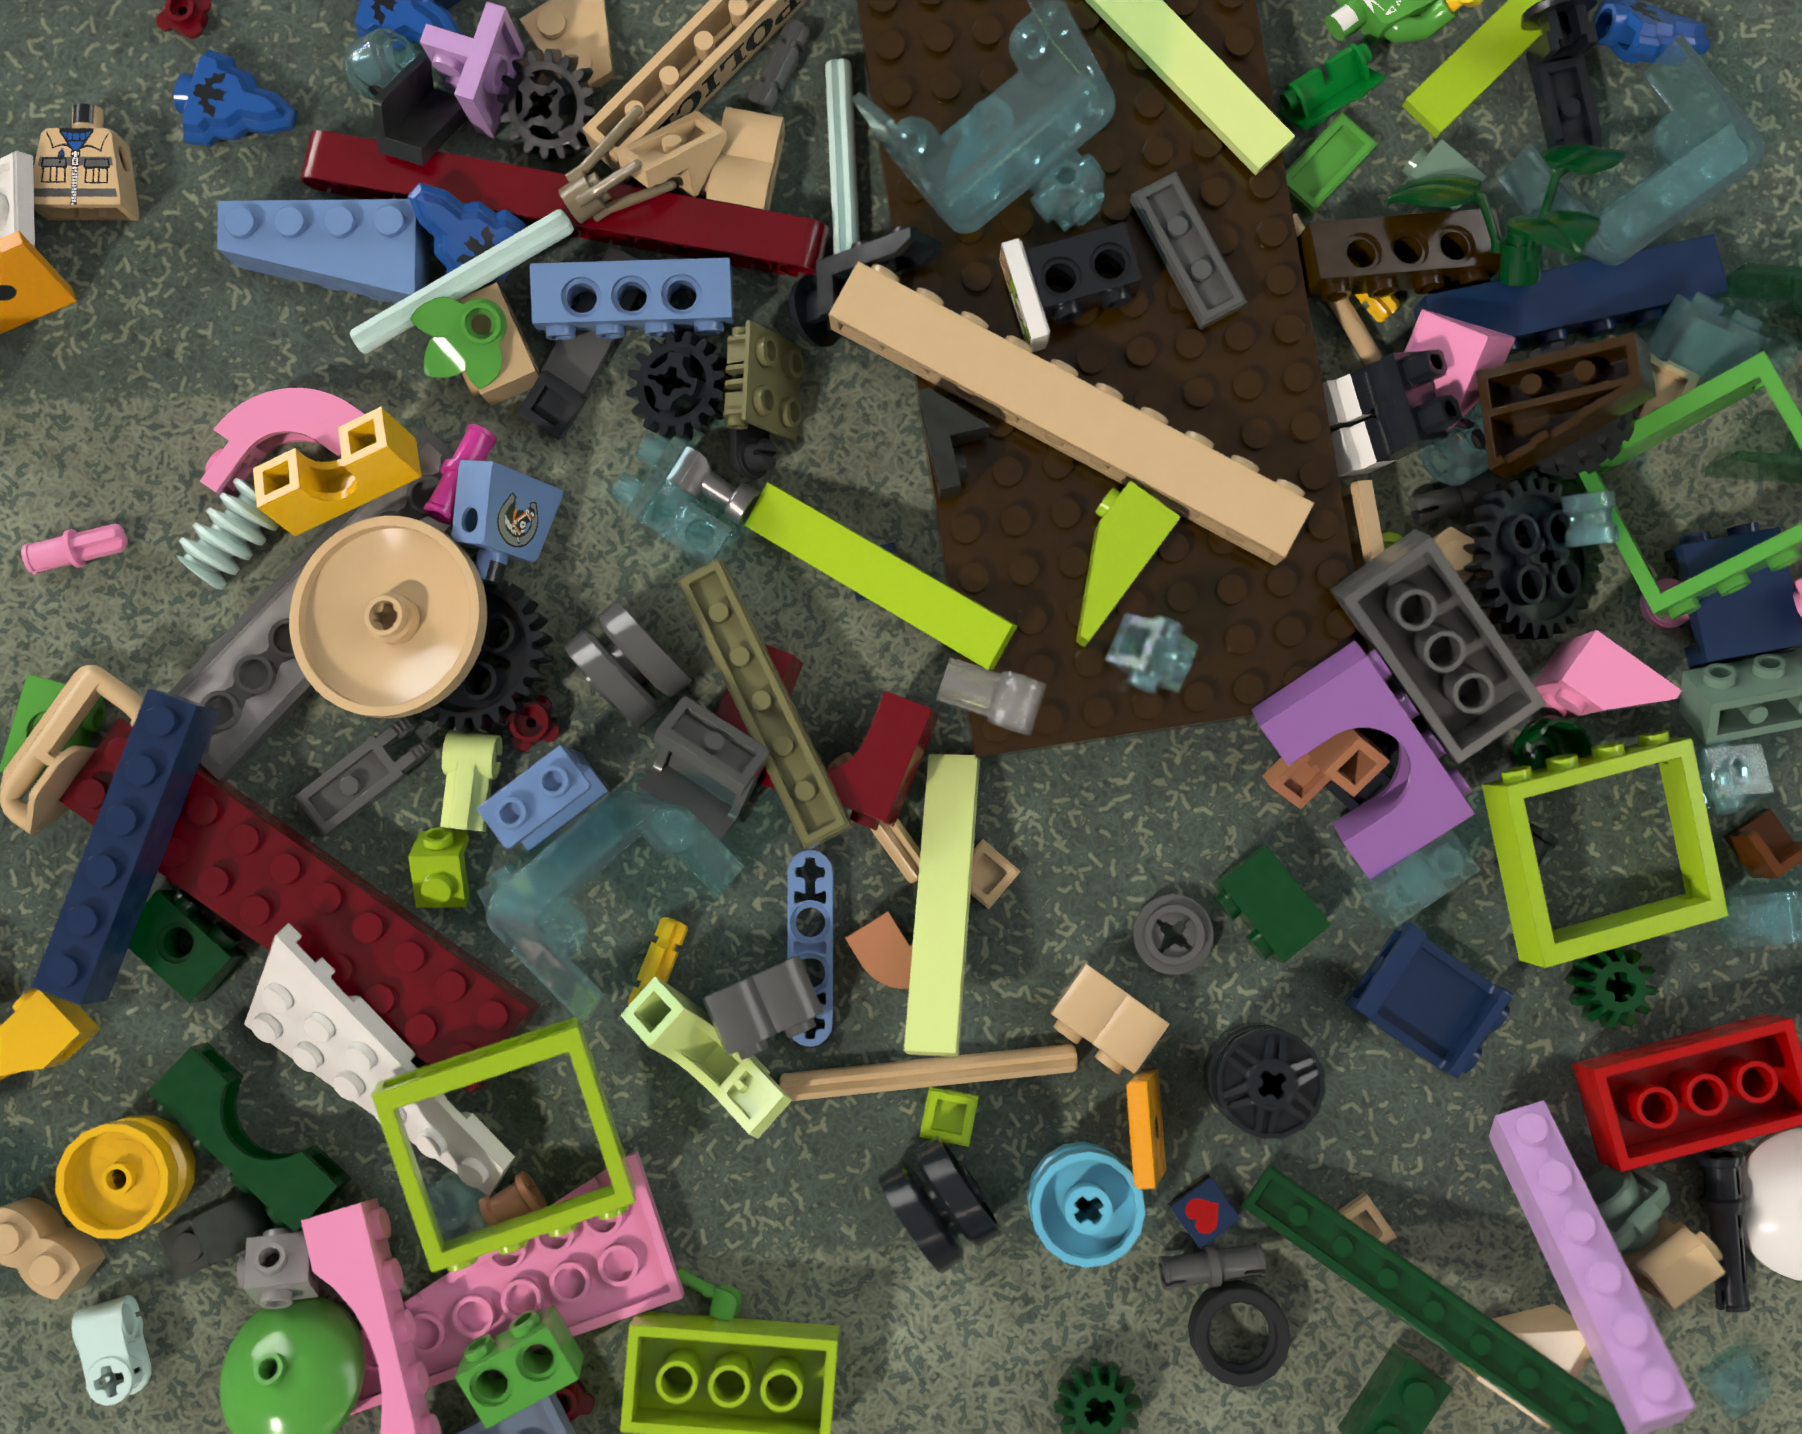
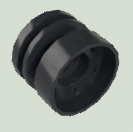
(1234, 1080)

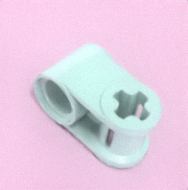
(111, 1343)

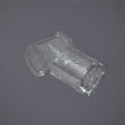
(1004, 698)

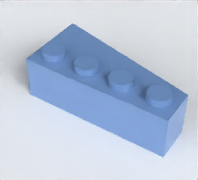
(338, 244)

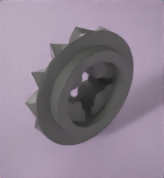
(1196, 931)

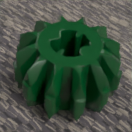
(1611, 1005)
(1108, 1389)

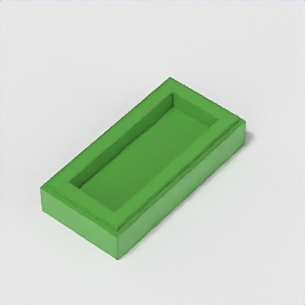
(1327, 163)

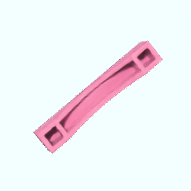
(354, 1257)

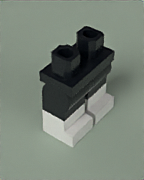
(1388, 410)

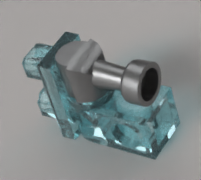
(671, 494)

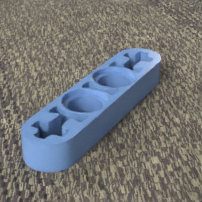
(817, 947)

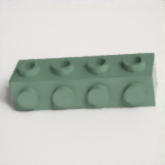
(1743, 697)

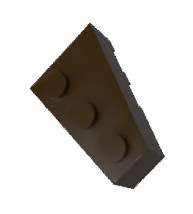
(1559, 398)

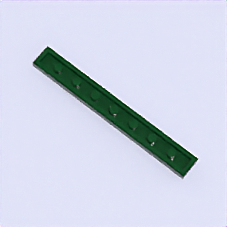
(1431, 1308)

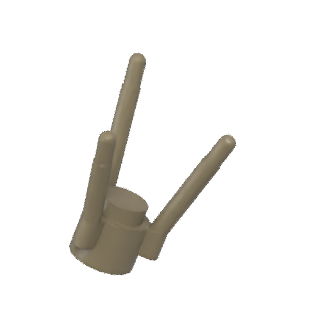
(587, 195)

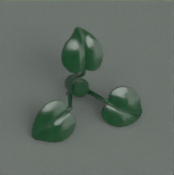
(1525, 234)

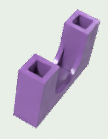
(1351, 694)

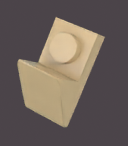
(677, 152)

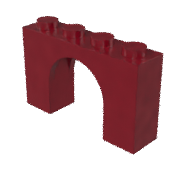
(882, 769)

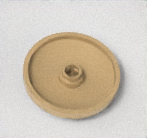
(388, 617)

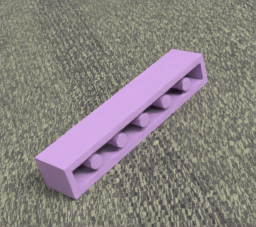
(1590, 1271)

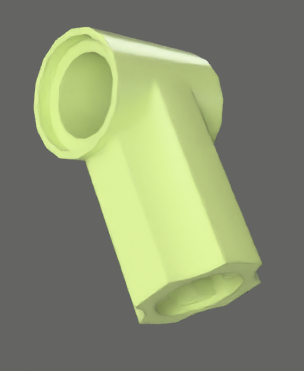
(470, 769)

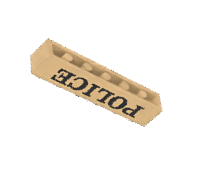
(690, 68)

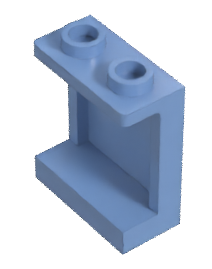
(543, 799)

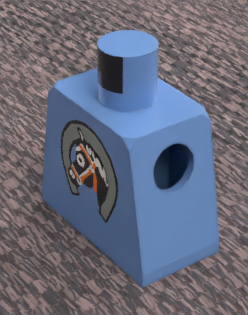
(501, 515)

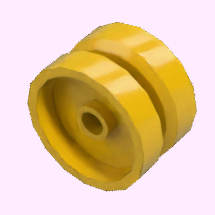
(125, 1176)

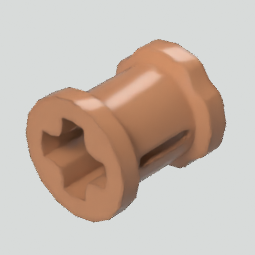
(515, 1200)

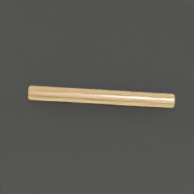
(929, 1072)

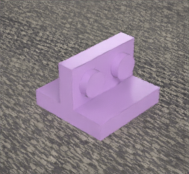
(475, 65)

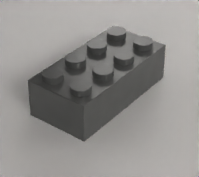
(1438, 645)

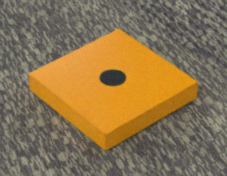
(28, 284)
(1146, 1129)

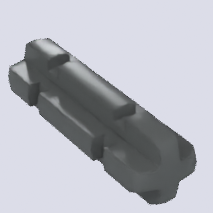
(779, 65)

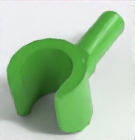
(725, 1299)

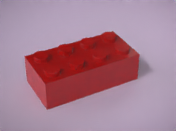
(1693, 1091)

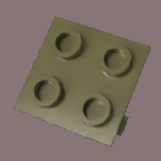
(769, 384)

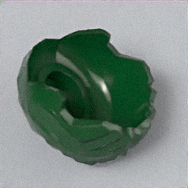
(1549, 738)

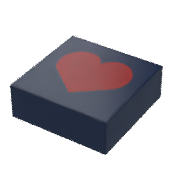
(1204, 1211)

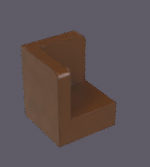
(1764, 846)

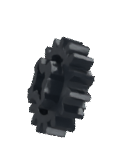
(531, 100)
(679, 364)

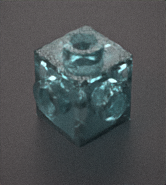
(1070, 191)
(1152, 652)
(1732, 776)

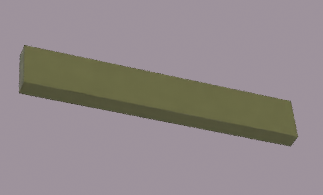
(764, 703)

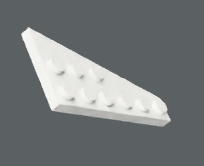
(354, 1049)

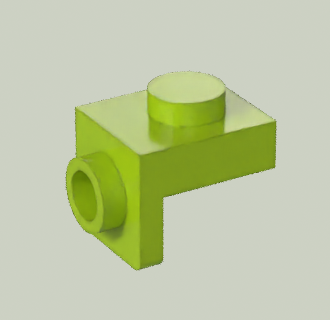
(439, 868)

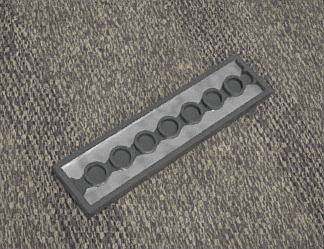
(253, 665)

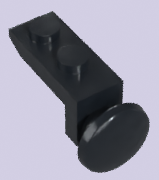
(1561, 70)
(815, 295)

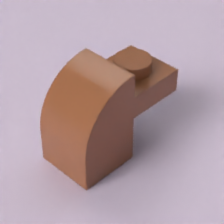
(1346, 759)
(883, 951)

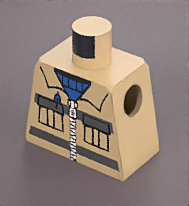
(84, 171)

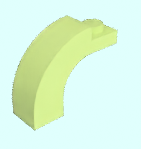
(687, 1036)

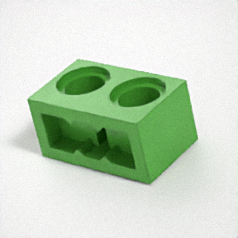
(527, 1374)

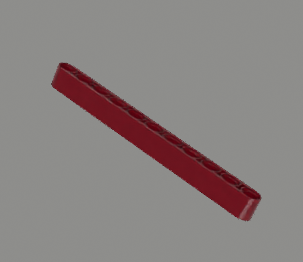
(670, 221)

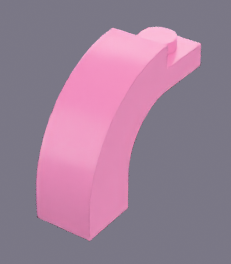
(270, 422)

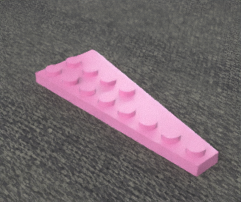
(589, 1275)

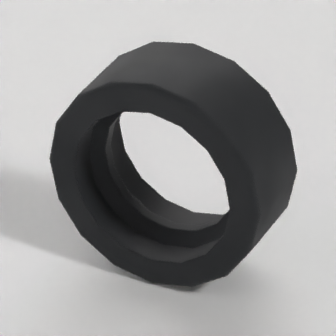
(1271, 1357)

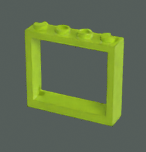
(1520, 871)
(477, 1066)

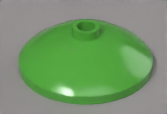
(316, 1376)

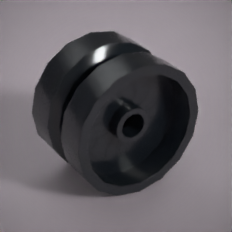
(944, 1201)

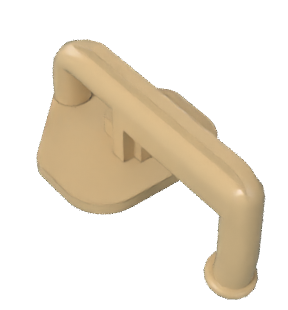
(45, 746)

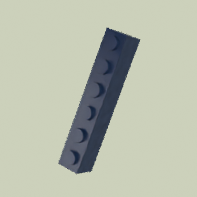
(1588, 294)
(125, 848)

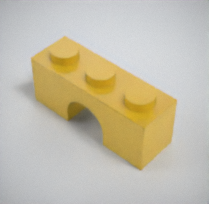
(307, 493)

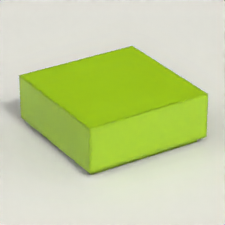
(949, 1115)

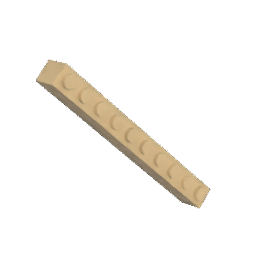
(1069, 413)

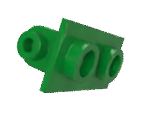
(1312, 99)

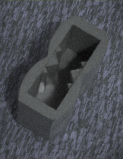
(763, 1006)

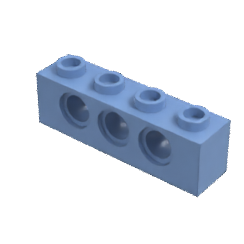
(558, 284)

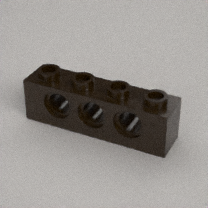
(1373, 245)

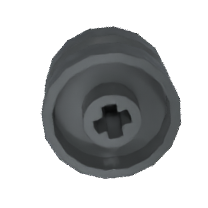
(623, 668)

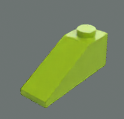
(1122, 545)

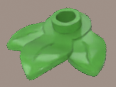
(455, 343)

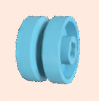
(1090, 1234)

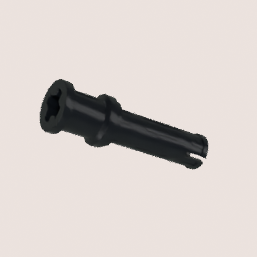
(1725, 1207)

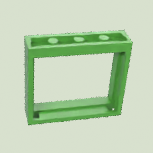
(1665, 423)

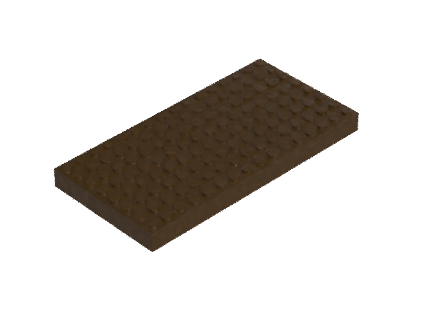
(1245, 383)

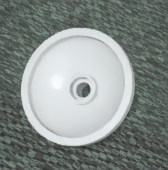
(1775, 1202)

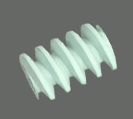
(226, 536)

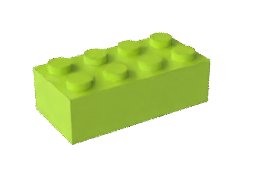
(728, 1376)

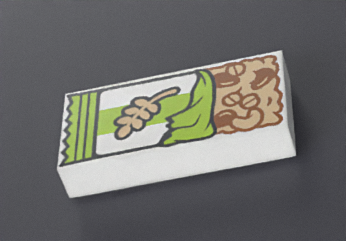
(1024, 294)

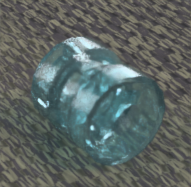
(1590, 519)

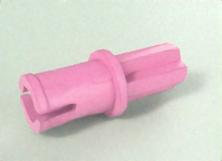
(73, 548)

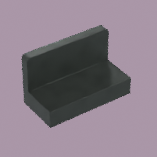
(414, 116)

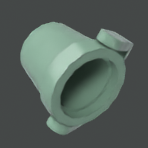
(1623, 1207)

